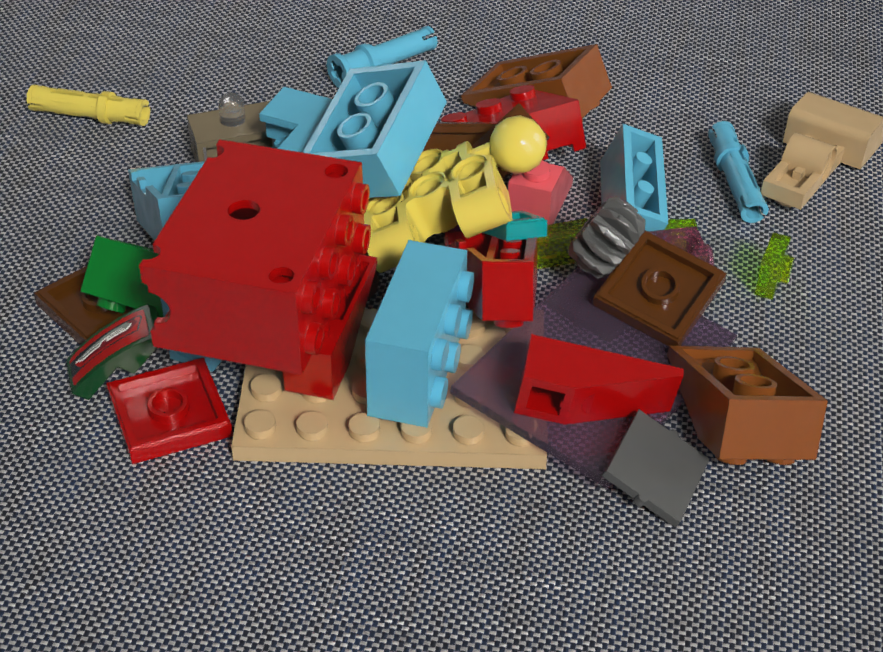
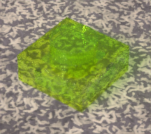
(775, 266)

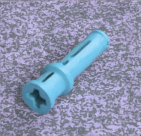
(381, 54)

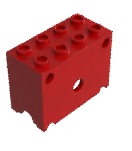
(258, 255)

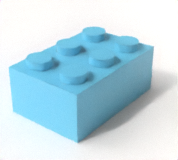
(381, 120)
(418, 334)

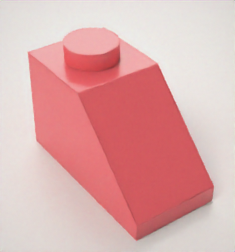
(540, 190)

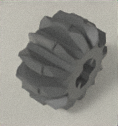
(607, 237)

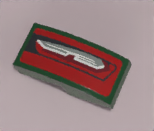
(119, 344)

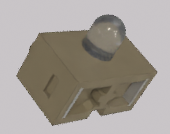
(230, 123)

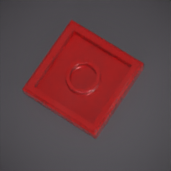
(169, 410)

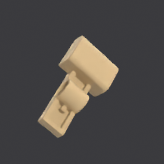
(818, 139)

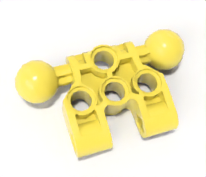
(454, 190)

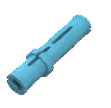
(733, 160)

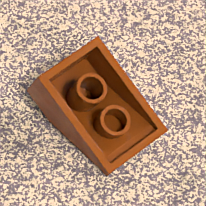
(568, 73)
(749, 405)

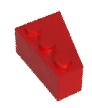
(553, 113)
(502, 277)

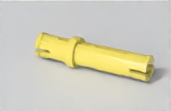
(103, 106)

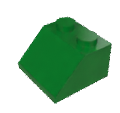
(116, 276)

